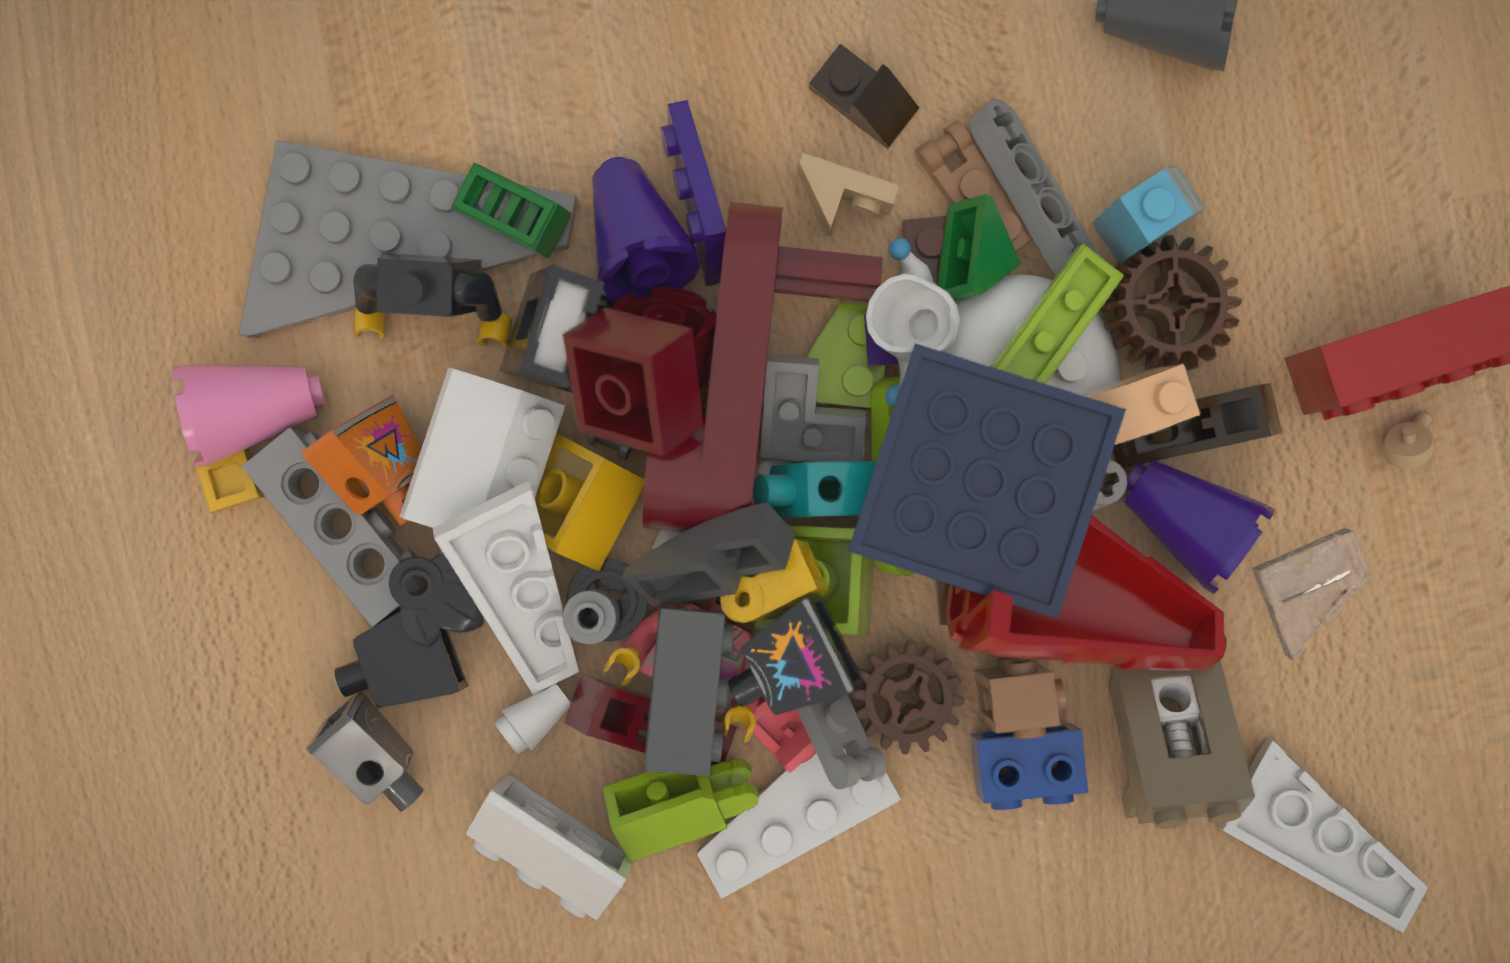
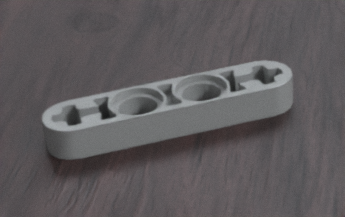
(1007, 143)

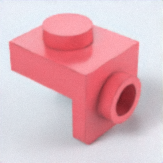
(783, 736)

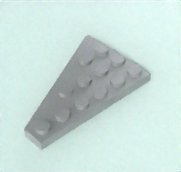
(345, 210)

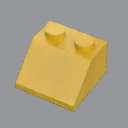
(584, 502)

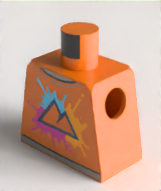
(369, 458)

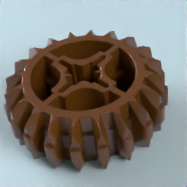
(1172, 284)

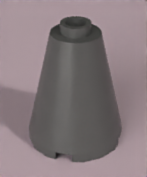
(1178, 28)

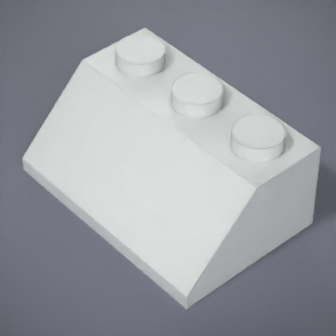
(478, 447)
(549, 848)

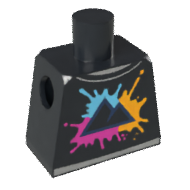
(797, 661)

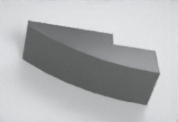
(713, 557)

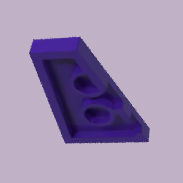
(696, 187)

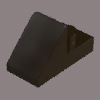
(865, 96)

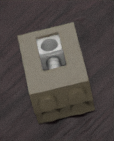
(1186, 786)

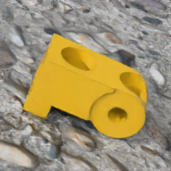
(778, 590)

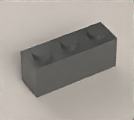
(687, 691)

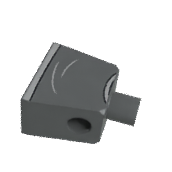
(356, 738)

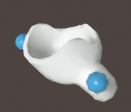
(910, 311)

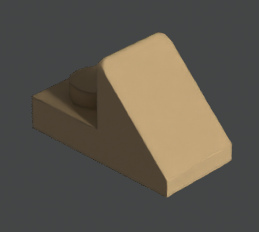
(830, 182)

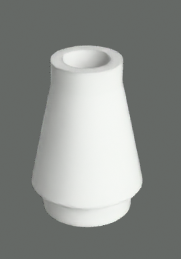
(532, 718)

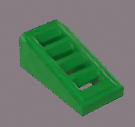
(541, 224)

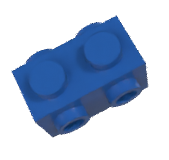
(1029, 767)

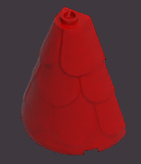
(1114, 612)

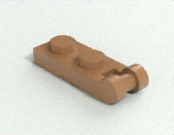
(971, 178)

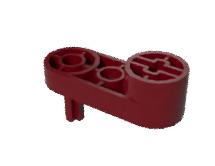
(717, 464)

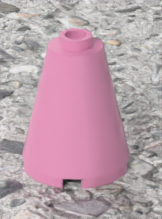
(241, 406)

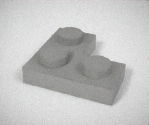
(799, 429)

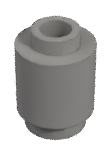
(607, 611)

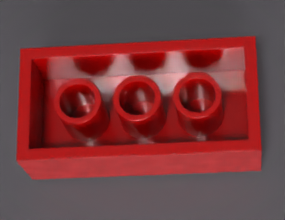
(1404, 356)

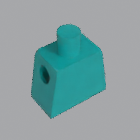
(811, 488)

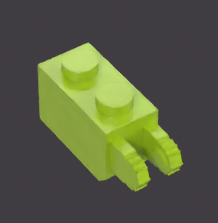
(672, 809)

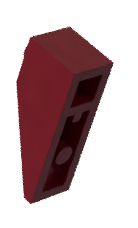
(618, 715)

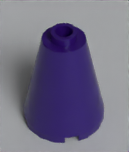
(637, 234)
(1195, 519)

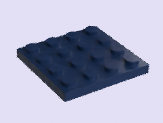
(986, 480)

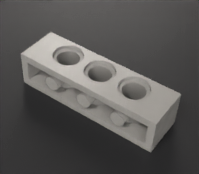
(278, 475)

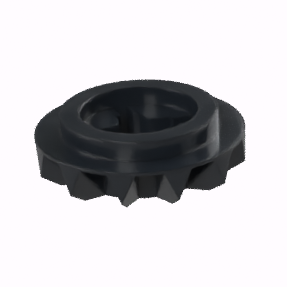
(631, 605)

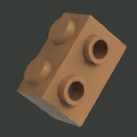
(1019, 697)

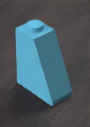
(1148, 213)

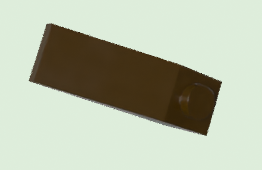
(1222, 422)

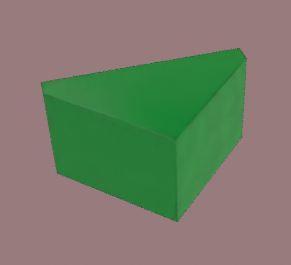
(974, 248)

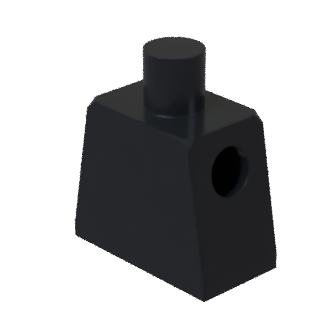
(399, 668)

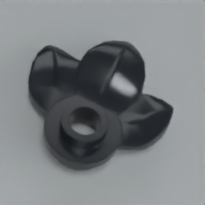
(439, 605)

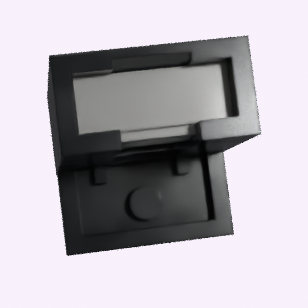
(550, 306)

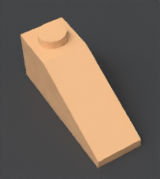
(1151, 400)

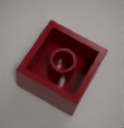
(634, 380)

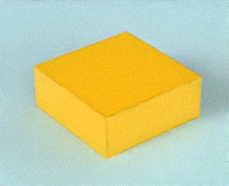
(227, 483)

